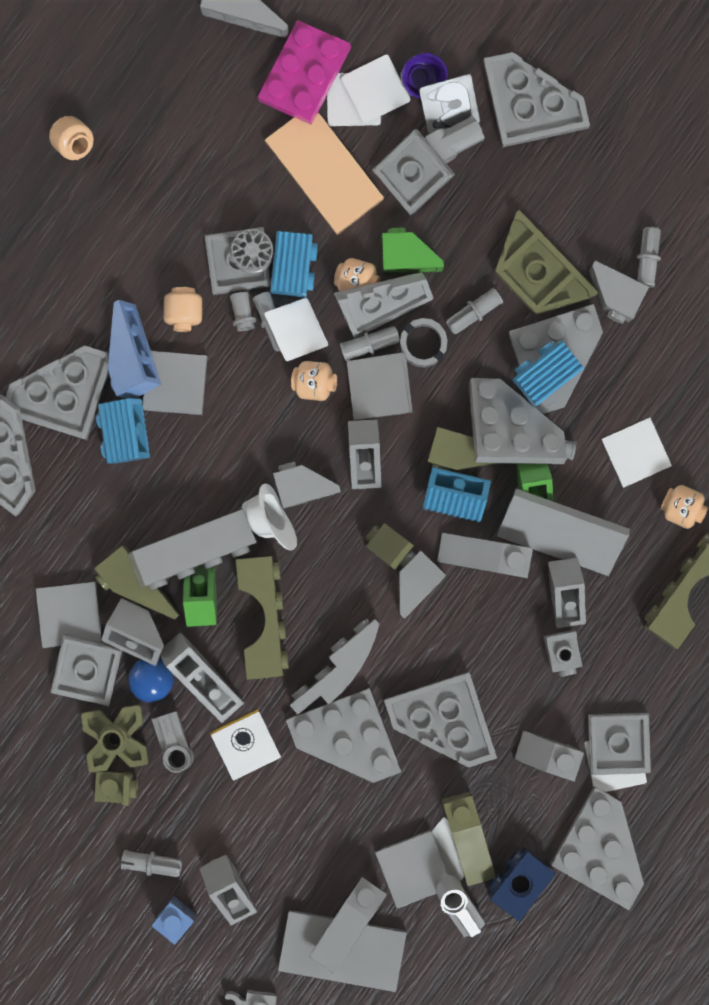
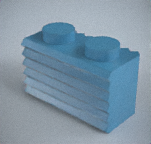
(292, 264)
(547, 373)
(123, 431)
(456, 494)

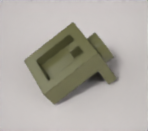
(115, 787)

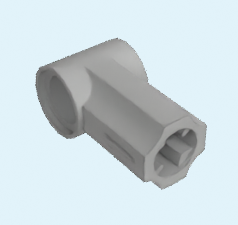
(455, 139)
(172, 738)
(459, 906)

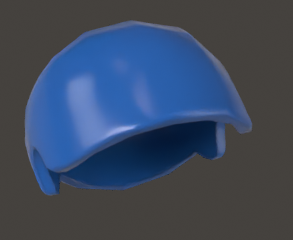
(150, 682)

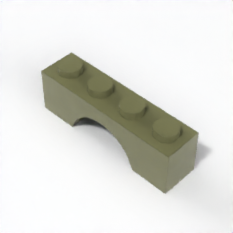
(671, 618)
(265, 656)

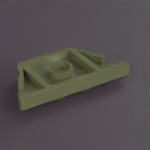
(538, 270)

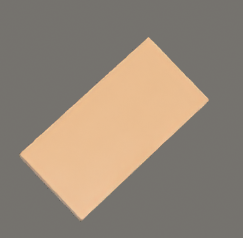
(324, 171)

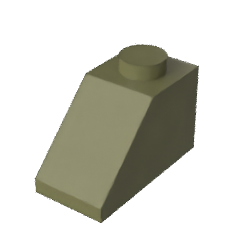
(388, 545)

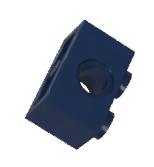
(518, 901)

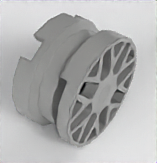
(252, 251)

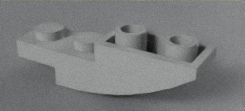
(348, 660)

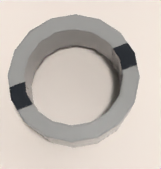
(427, 323)

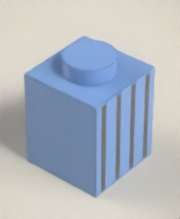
(174, 920)

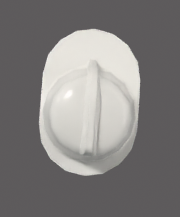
(268, 517)

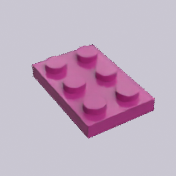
(304, 72)

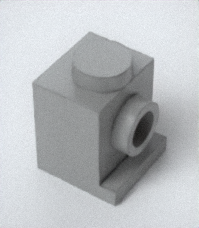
(555, 644)

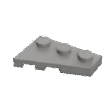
(381, 302)

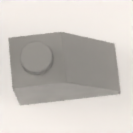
(617, 292)
(364, 454)
(301, 485)
(416, 581)
(567, 592)
(133, 632)
(549, 755)
(227, 890)

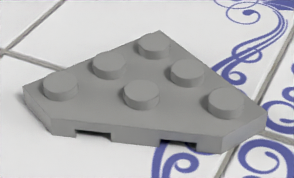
(530, 102)
(579, 332)
(64, 392)
(510, 427)
(15, 467)
(445, 719)
(348, 736)
(601, 850)

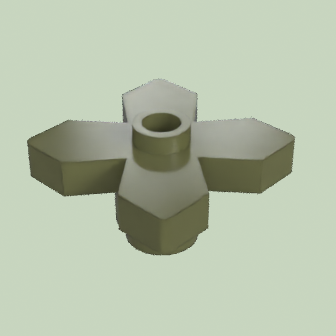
(101, 728)

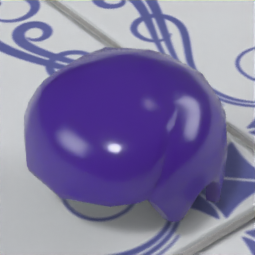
(422, 71)

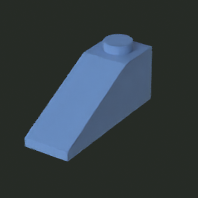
(130, 356)

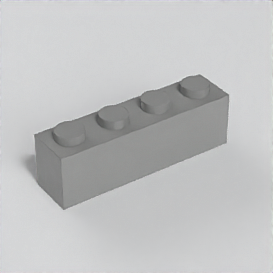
(192, 548)

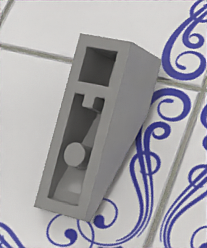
(246, 13)
(485, 555)
(200, 677)
(348, 925)

